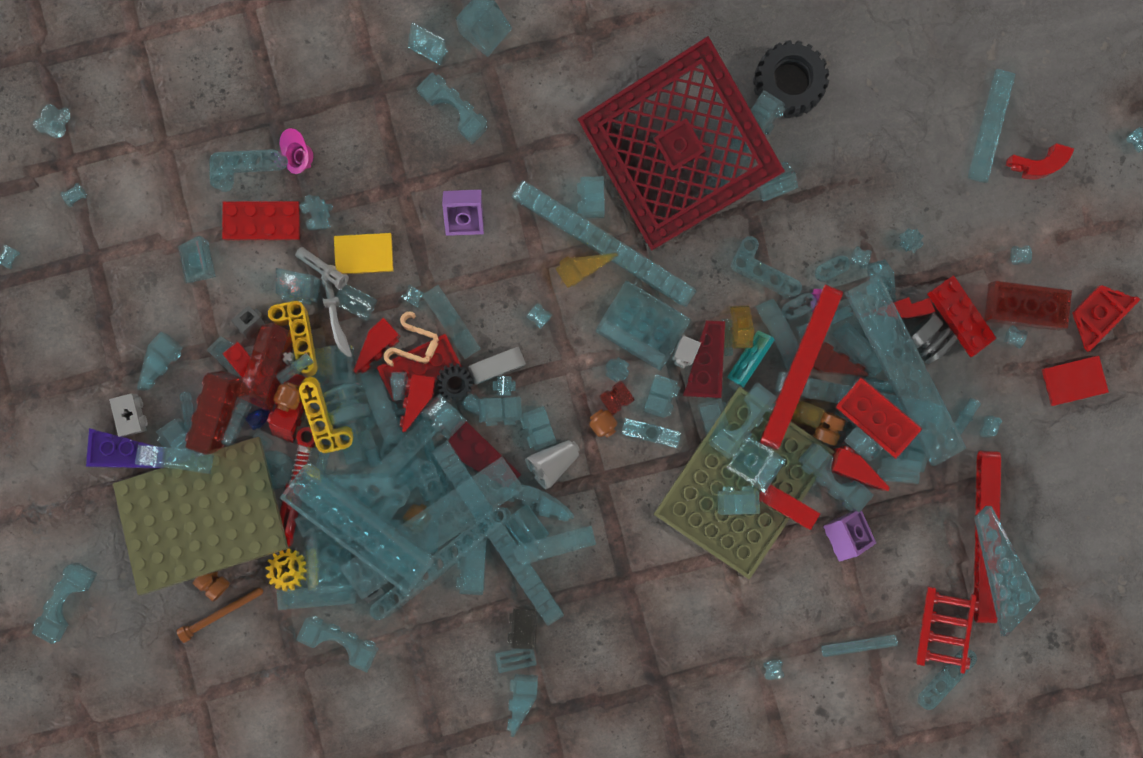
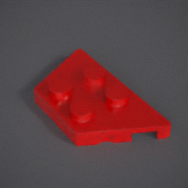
(1101, 313)

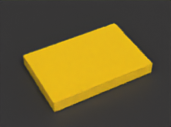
(364, 253)

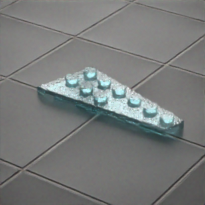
(1007, 578)

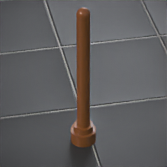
(186, 632)

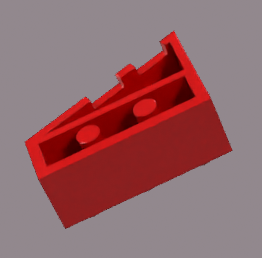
(284, 423)

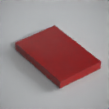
(1075, 380)

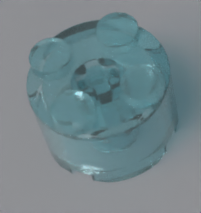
(443, 416)

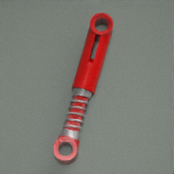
(304, 451)

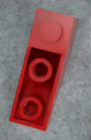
(377, 341)
(420, 394)

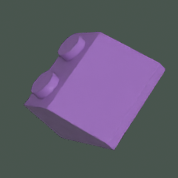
(463, 212)
(849, 535)

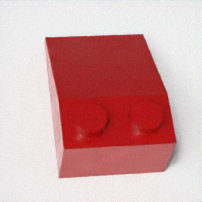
(854, 467)

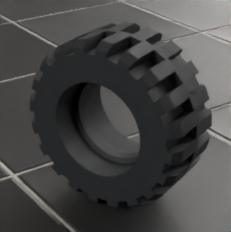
(807, 61)

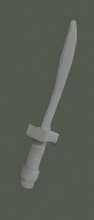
(331, 303)

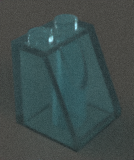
(483, 25)

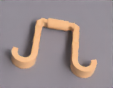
(430, 351)

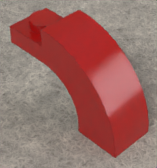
(1055, 159)

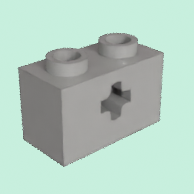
(685, 352)
(121, 407)

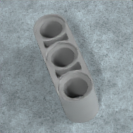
(496, 365)

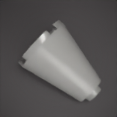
(552, 462)

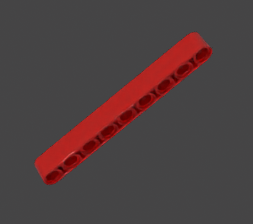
(801, 367)
(987, 494)

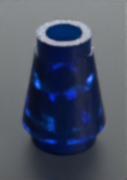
(257, 418)

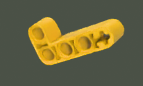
(295, 322)
(321, 414)

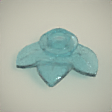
(52, 118)

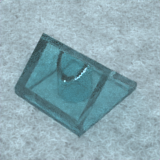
(196, 260)

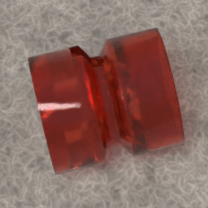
(616, 398)

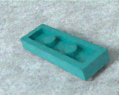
(750, 359)

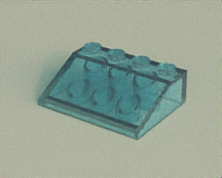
(643, 325)

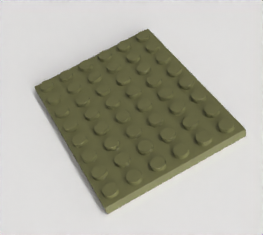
(693, 498)
(200, 522)

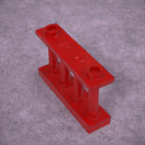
(927, 635)

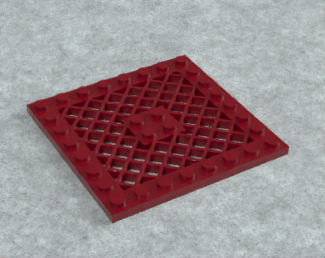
(680, 143)

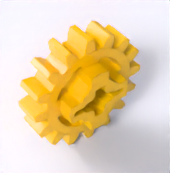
(283, 577)

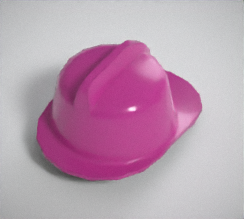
(295, 149)

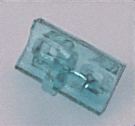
(319, 212)

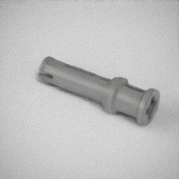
(328, 272)

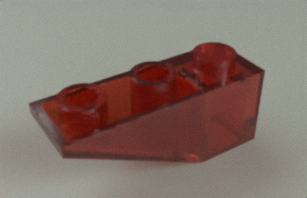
(833, 363)

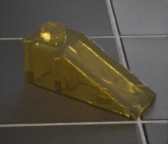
(578, 268)

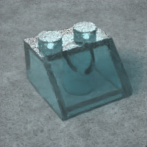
(297, 286)
(756, 464)

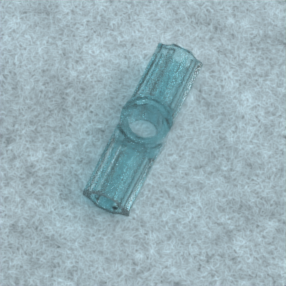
(663, 435)

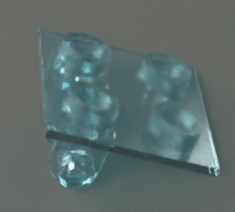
(427, 43)

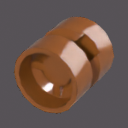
(826, 434)
(212, 584)

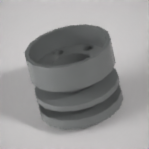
(931, 339)

